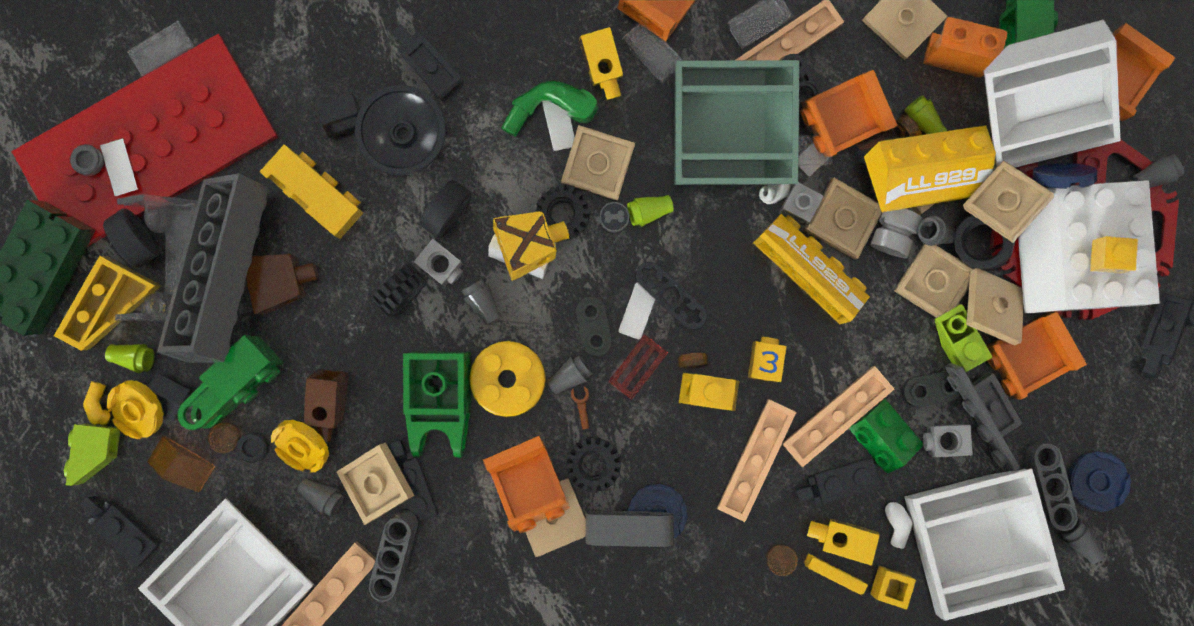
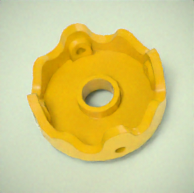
(528, 372)

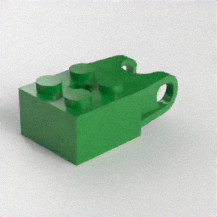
(1028, 20)
(231, 382)
(432, 408)

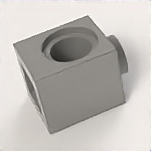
(801, 204)
(431, 254)
(960, 445)

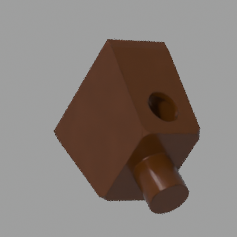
(277, 281)
(325, 391)

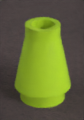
(925, 115)
(648, 209)
(133, 356)

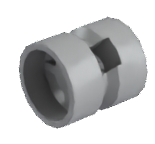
(895, 232)

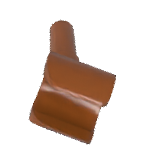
(582, 407)

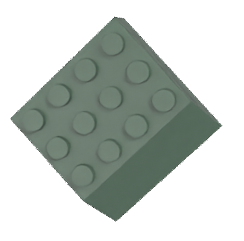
(736, 122)

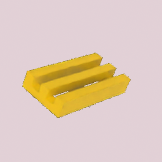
(835, 574)

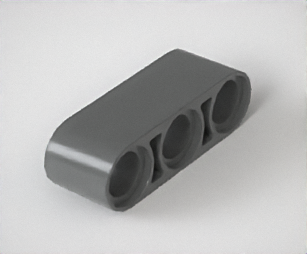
(1062, 495)
(629, 528)
(384, 565)

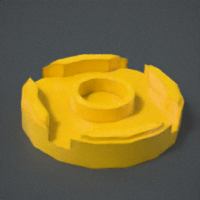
(135, 409)
(299, 446)

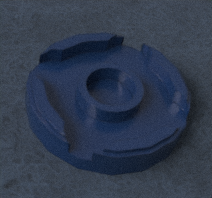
(1064, 174)
(1099, 481)
(661, 499)

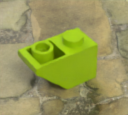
(960, 341)
(90, 451)

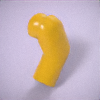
(92, 405)

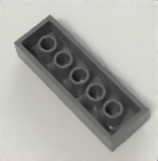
(213, 269)

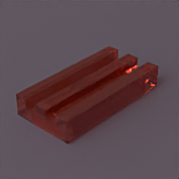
(653, 347)

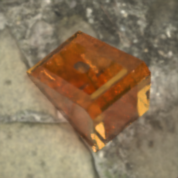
(180, 465)

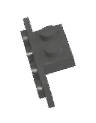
(991, 410)

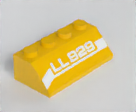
(930, 167)
(812, 270)

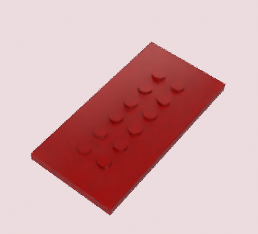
(176, 131)

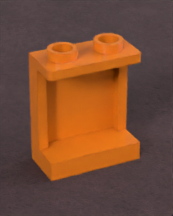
(657, 15)
(964, 47)
(1137, 67)
(847, 114)
(1040, 357)
(527, 484)

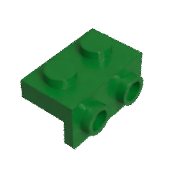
(886, 437)

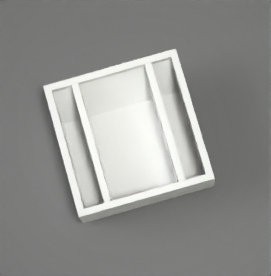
(1054, 95)
(1059, 248)
(984, 543)
(226, 576)

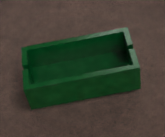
(38, 264)

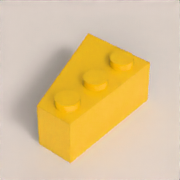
(313, 191)
(106, 292)

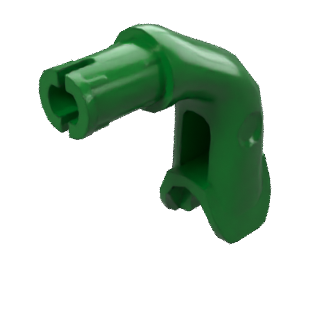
(578, 103)

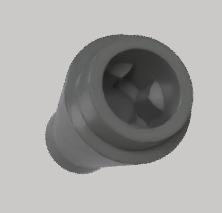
(1162, 171)
(935, 231)
(481, 300)
(572, 373)
(322, 497)
(1084, 541)

